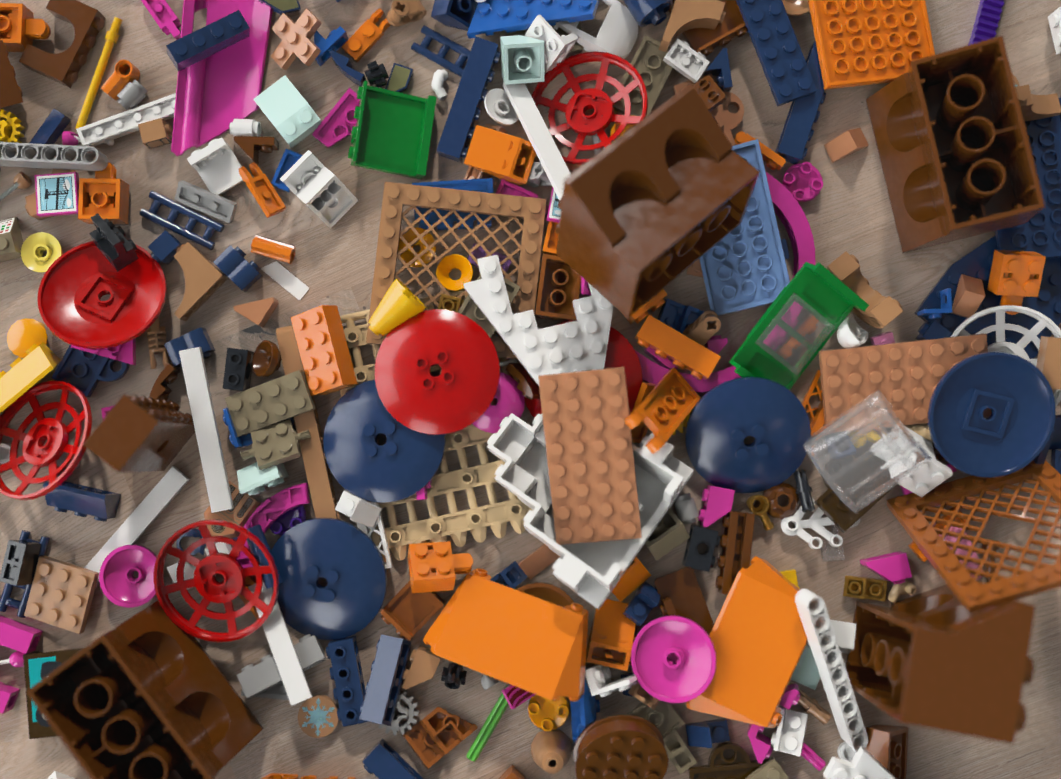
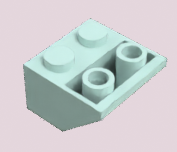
(253, 480)

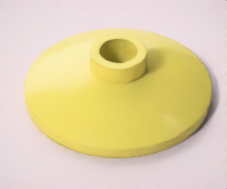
(35, 246)

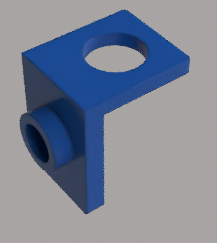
(946, 308)

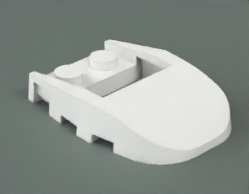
(615, 35)

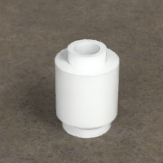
(245, 127)

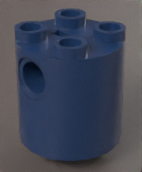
(648, 11)

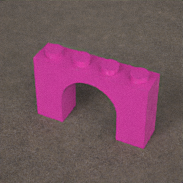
(20, 638)

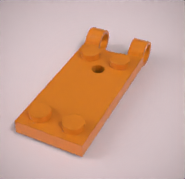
(664, 408)

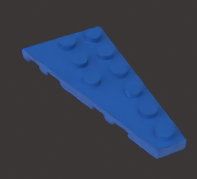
(519, 14)

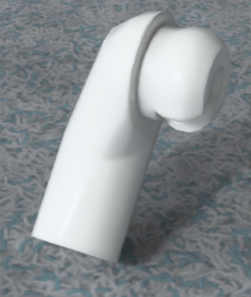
(437, 84)

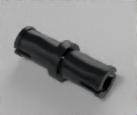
(804, 490)

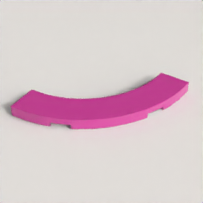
(272, 509)

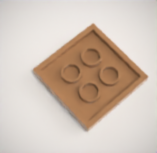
(61, 594)

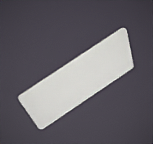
(286, 279)

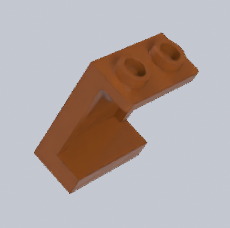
(411, 611)

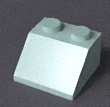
(522, 59)

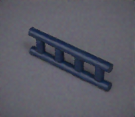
(439, 58)
(177, 208)
(6, 594)

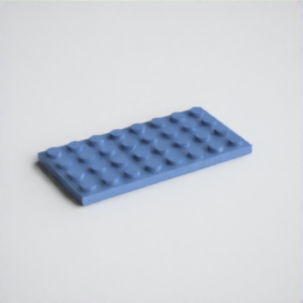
(749, 262)

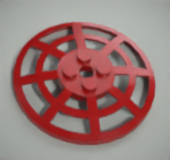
(590, 99)
(45, 429)
(209, 587)

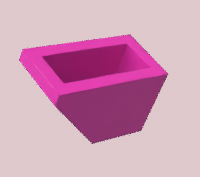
(889, 566)

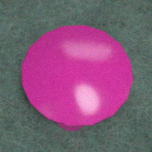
(803, 181)

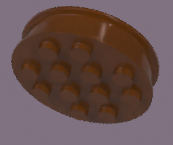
(620, 750)

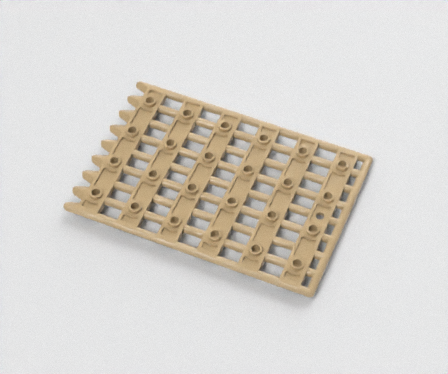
(456, 522)

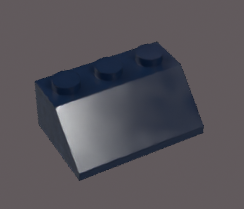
(454, 12)
(83, 500)

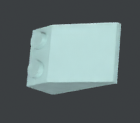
(288, 111)

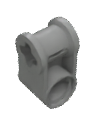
(538, 176)

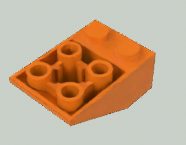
(501, 155)
(611, 636)

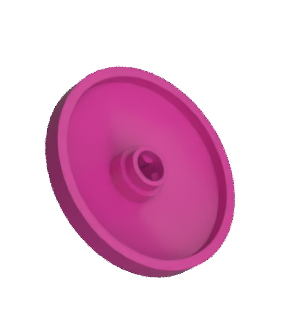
(673, 659)

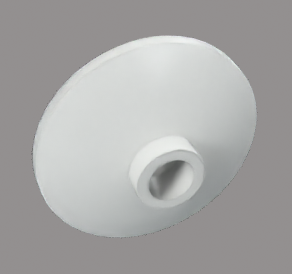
(500, 107)

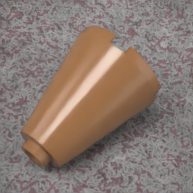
(551, 750)

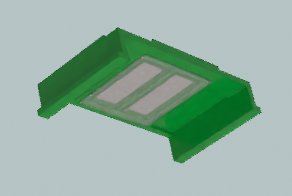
(796, 326)

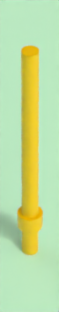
(111, 38)

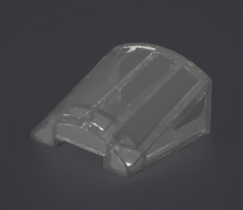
(865, 452)

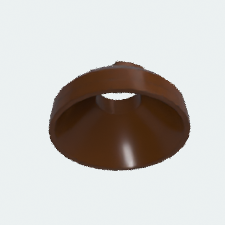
(266, 359)
(772, 495)

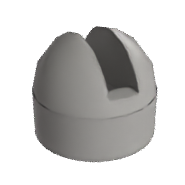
(488, 681)

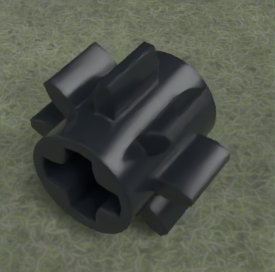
(376, 74)
(453, 676)

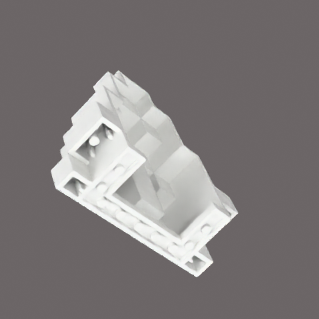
(588, 567)

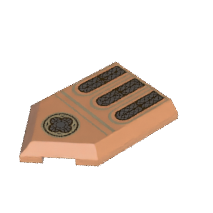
(243, 508)

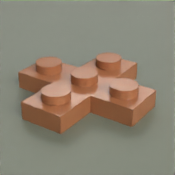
(296, 39)

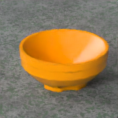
(452, 262)

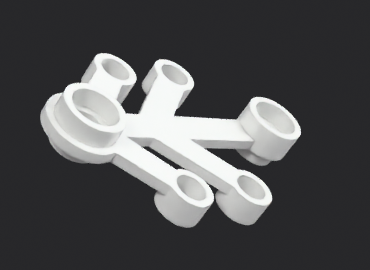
(815, 523)

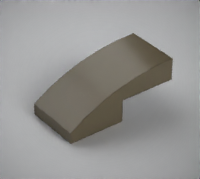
(678, 752)

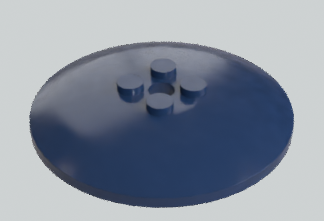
(741, 410)
(1019, 419)
(372, 470)
(351, 568)

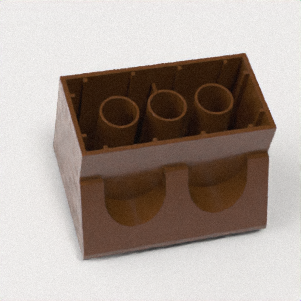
(955, 147)
(653, 202)
(945, 666)
(146, 704)

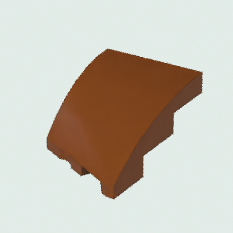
(437, 735)

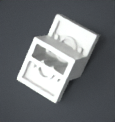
(319, 189)
(929, 475)

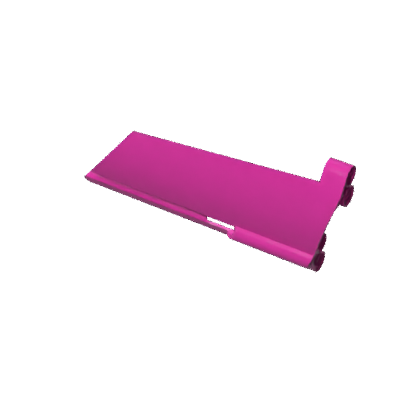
(223, 84)

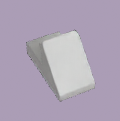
(358, 509)

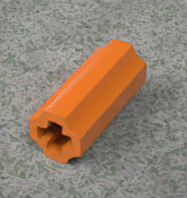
(273, 249)

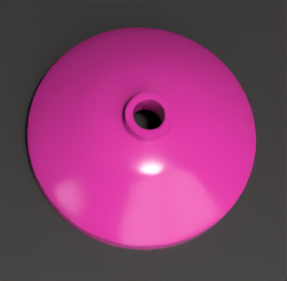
(509, 401)
(118, 576)

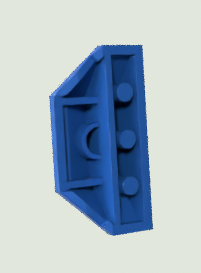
(583, 711)

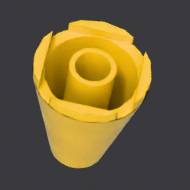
(395, 308)

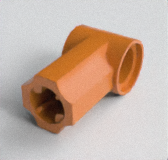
(119, 80)

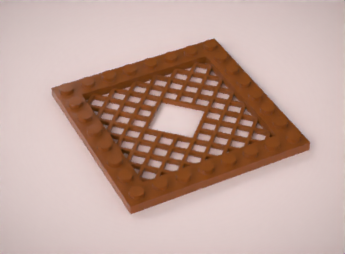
(1001, 589)

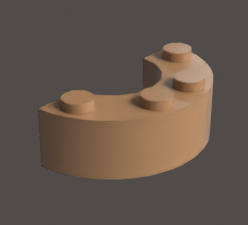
(881, 308)

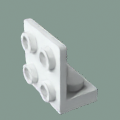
(555, 46)
(600, 681)

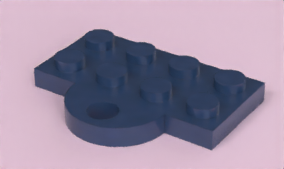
(86, 370)

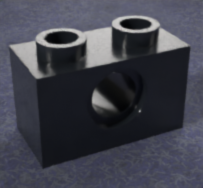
(238, 369)
(692, 557)

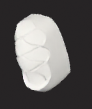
(850, 333)

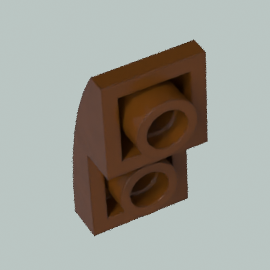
(167, 376)
(526, 382)

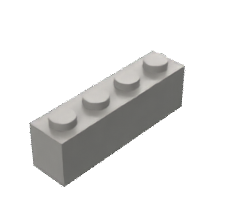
(266, 675)

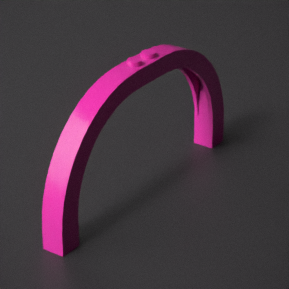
(803, 250)

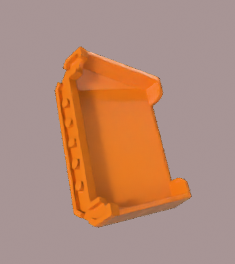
(513, 637)
(756, 647)

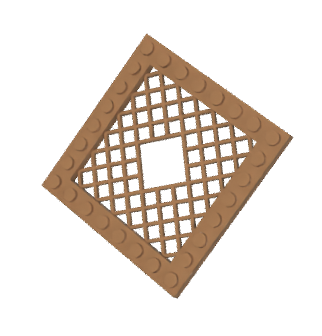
(399, 195)

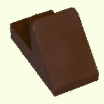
(252, 145)

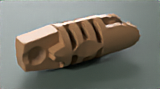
(156, 340)

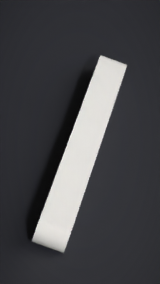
(831, 668)

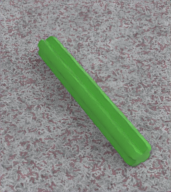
(487, 728)

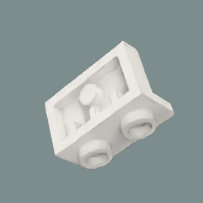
(686, 60)
(790, 732)

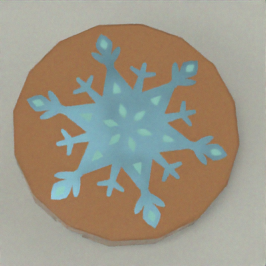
(318, 716)

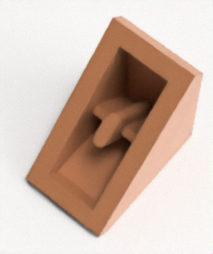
(846, 144)
(968, 296)
(258, 311)

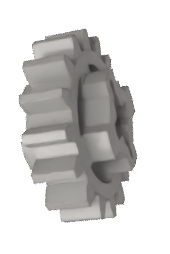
(405, 711)

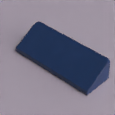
(51, 128)

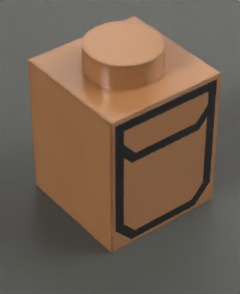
(155, 133)

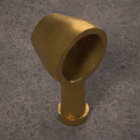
(760, 509)

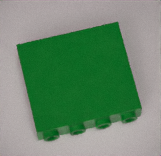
(392, 132)

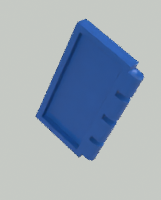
(477, 185)

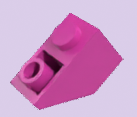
(717, 503)

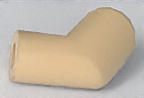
(901, 589)

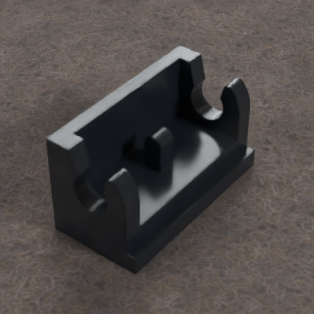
(20, 562)

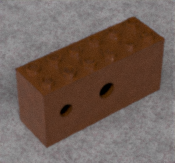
(141, 434)

